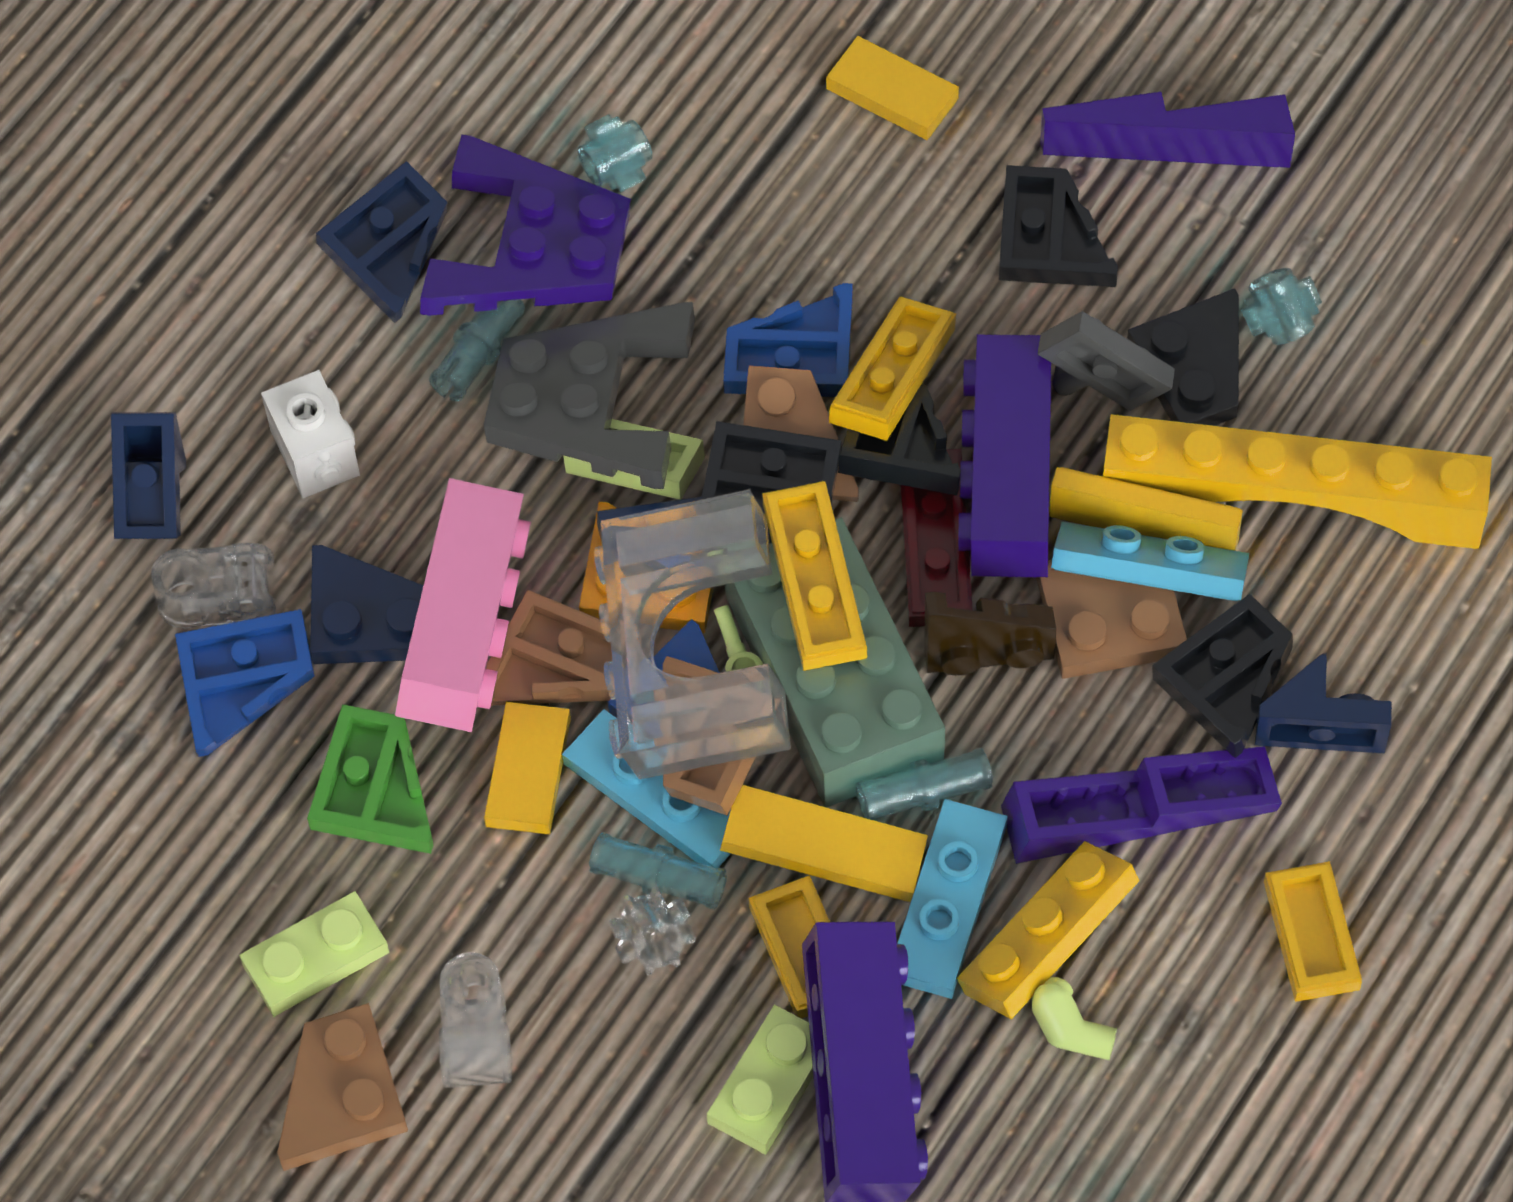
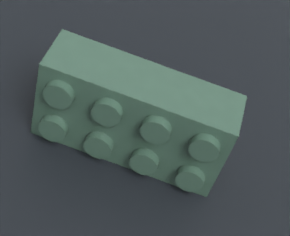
(850, 716)

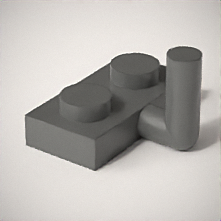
(1103, 359)

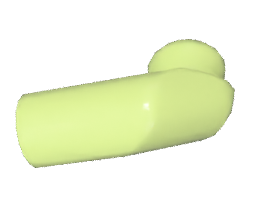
(1063, 1022)

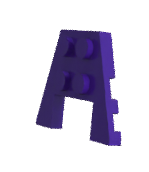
(556, 240)

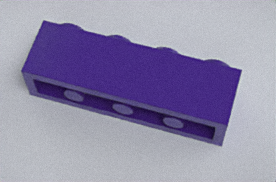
(1009, 458)
(862, 1062)

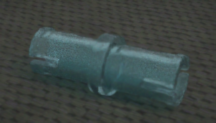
(474, 347)
(924, 784)
(658, 869)

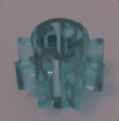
(615, 153)
(1281, 306)

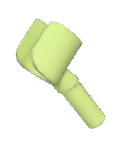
(736, 650)

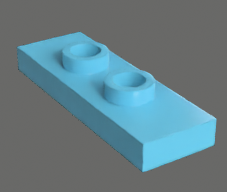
(1150, 561)
(685, 825)
(950, 895)

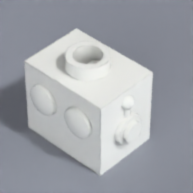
(311, 433)

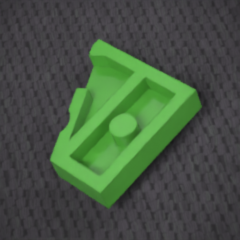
(371, 783)

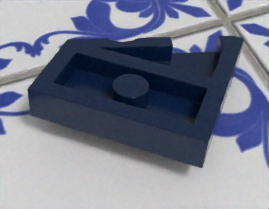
(387, 237)
(359, 610)

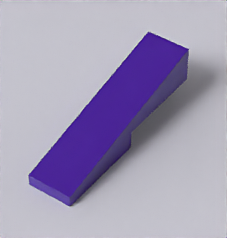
(1141, 129)
(1123, 806)

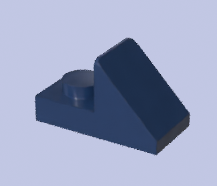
(146, 474)
(1307, 719)

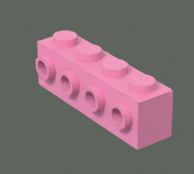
(460, 606)

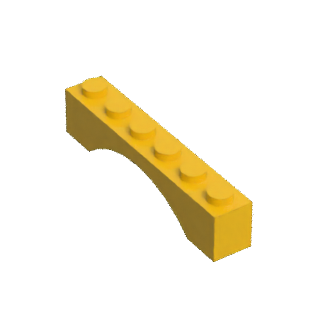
(1406, 489)

